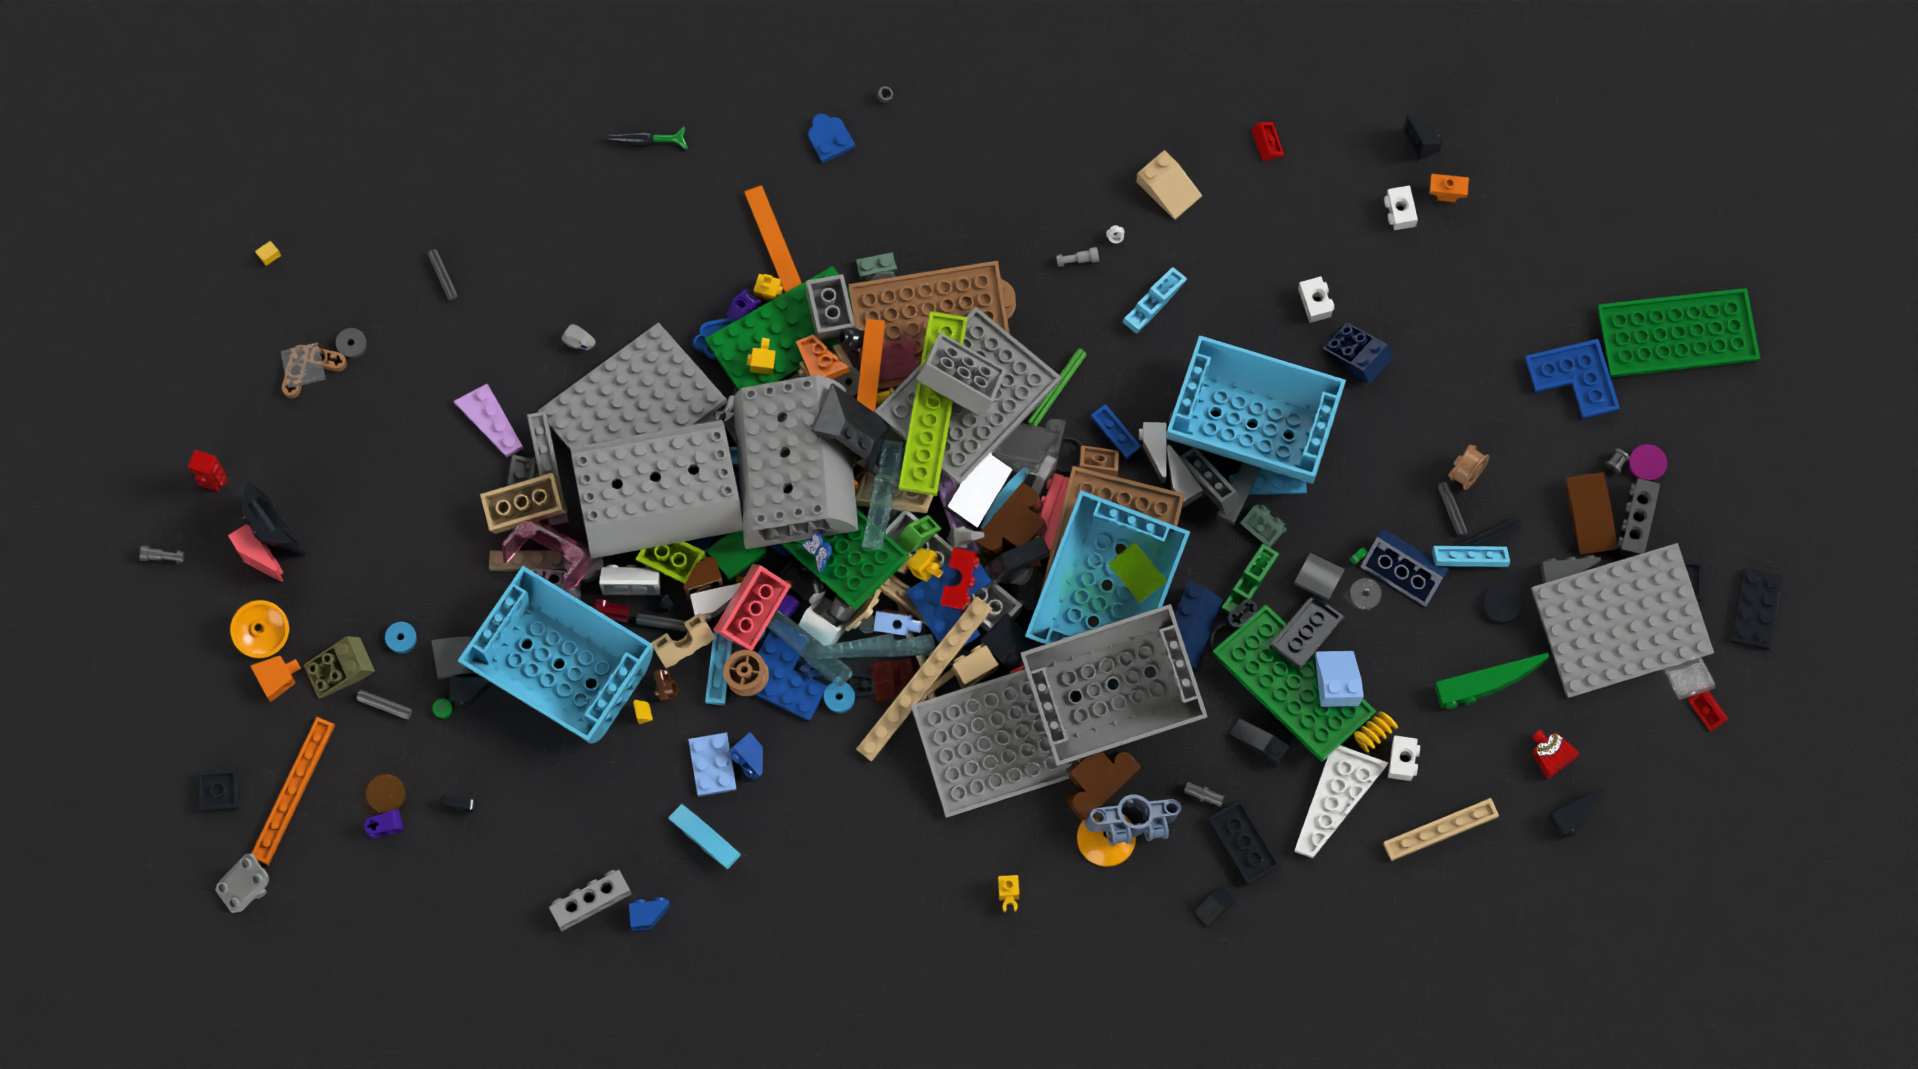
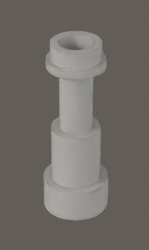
(1080, 257)

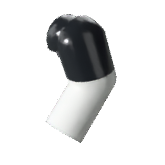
(818, 590)

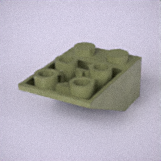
(339, 666)

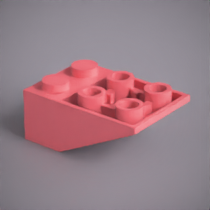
(255, 553)

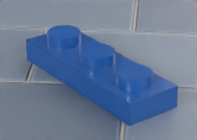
(1115, 431)

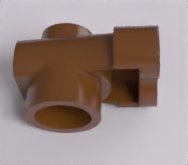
(665, 688)

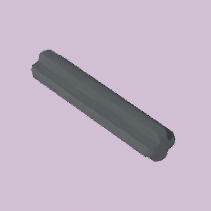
(442, 274)
(1452, 509)
(661, 622)
(384, 704)

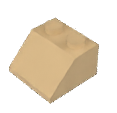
(974, 667)

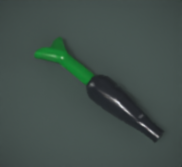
(647, 138)

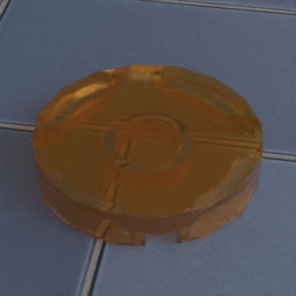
(385, 793)

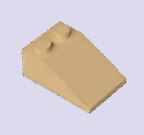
(1168, 185)

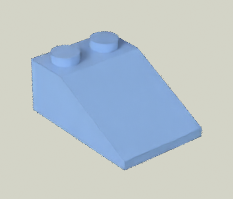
(1338, 679)

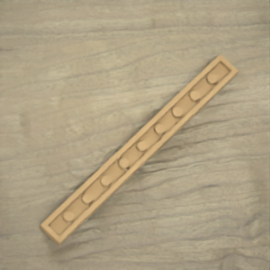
(924, 678)

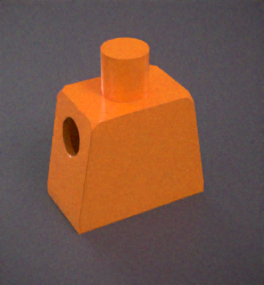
(275, 675)

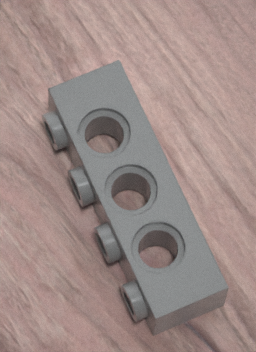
(601, 901)

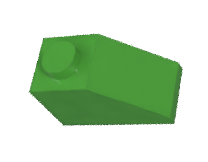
(918, 534)

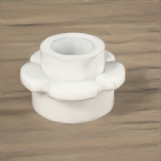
(1117, 238)

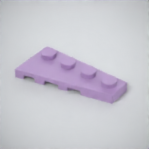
(490, 419)

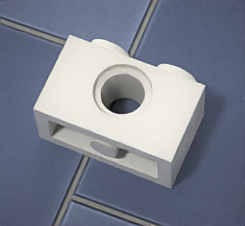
(1401, 197)
(1316, 288)
(1398, 768)

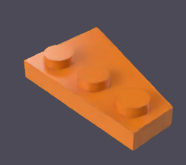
(819, 359)

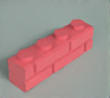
(1052, 506)

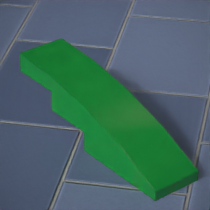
(1251, 578)

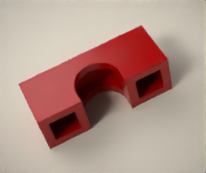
(207, 470)
(957, 596)

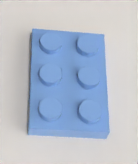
(712, 764)

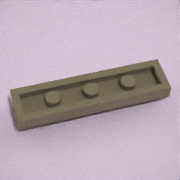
(528, 559)

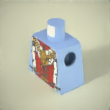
(889, 622)

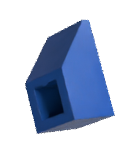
(749, 755)
(647, 914)

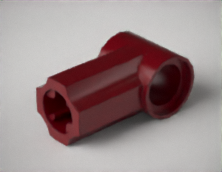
(615, 612)

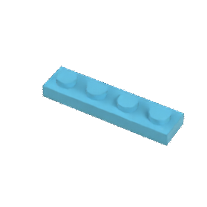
(1470, 556)
(716, 683)

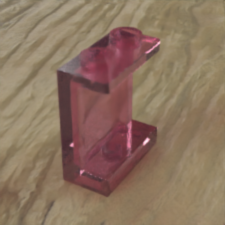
(898, 359)

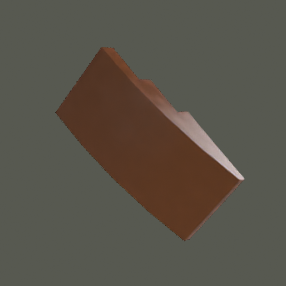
(1591, 513)

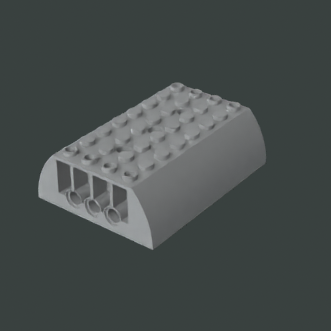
(816, 468)
(663, 511)
(1121, 715)

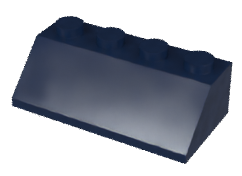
(1404, 567)
(1196, 619)

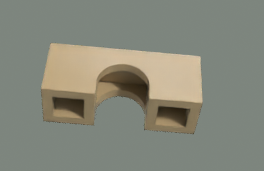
(697, 636)

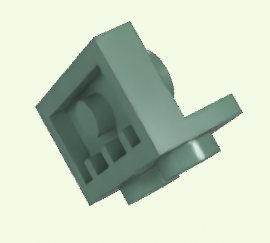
(871, 265)
(1263, 525)

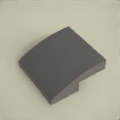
(522, 469)
(1319, 576)
(446, 657)

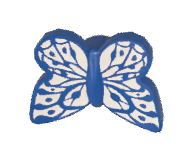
(820, 549)

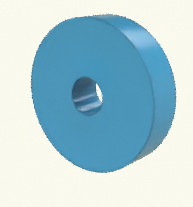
(395, 631)
(842, 705)

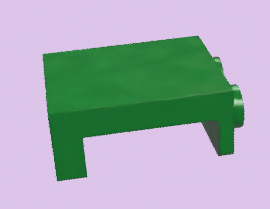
(733, 556)

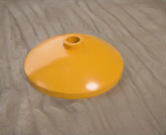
(269, 638)
(1097, 848)

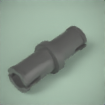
(1204, 794)

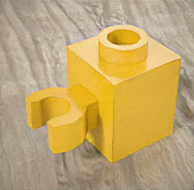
(767, 287)
(762, 359)
(925, 564)
(1008, 890)

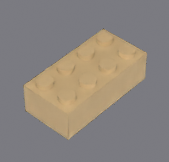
(522, 502)

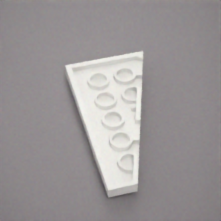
(1341, 786)

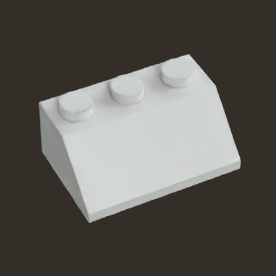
(630, 580)

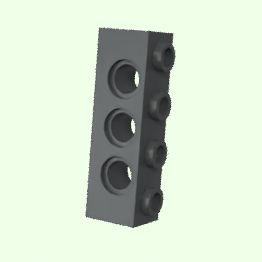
(1211, 481)
(1649, 492)

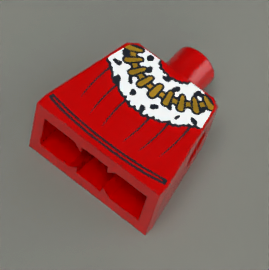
(1552, 753)

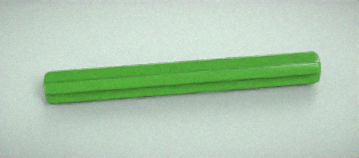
(1066, 374)

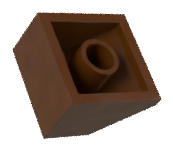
(703, 577)

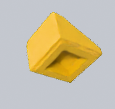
(268, 253)
(642, 711)

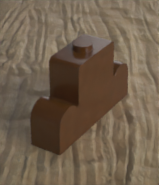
(1013, 523)
(1098, 780)

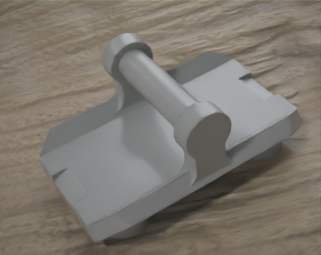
(243, 884)

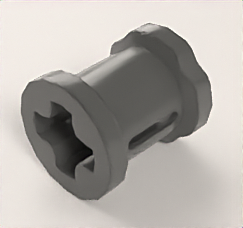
(1617, 461)

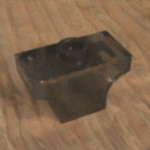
(1029, 592)

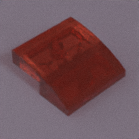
(892, 677)

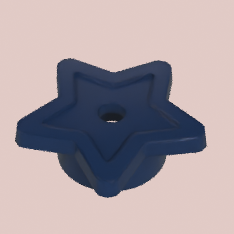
(810, 671)

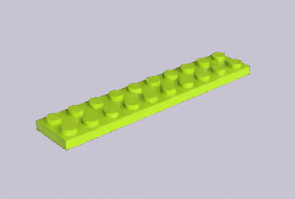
(929, 417)

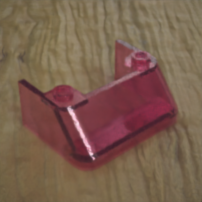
(574, 551)

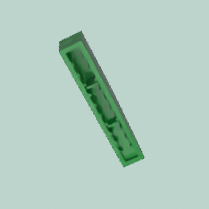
(1484, 682)

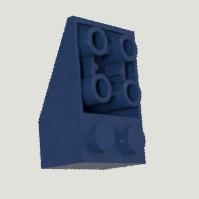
(1359, 352)

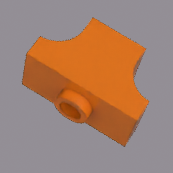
(1448, 187)

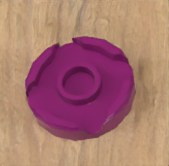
(1648, 462)

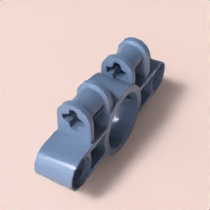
(1119, 830)

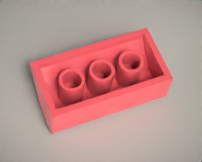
(752, 607)

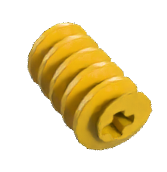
(1374, 730)

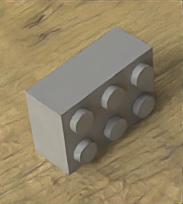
(829, 306)

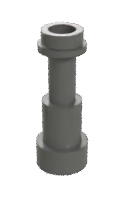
(148, 553)

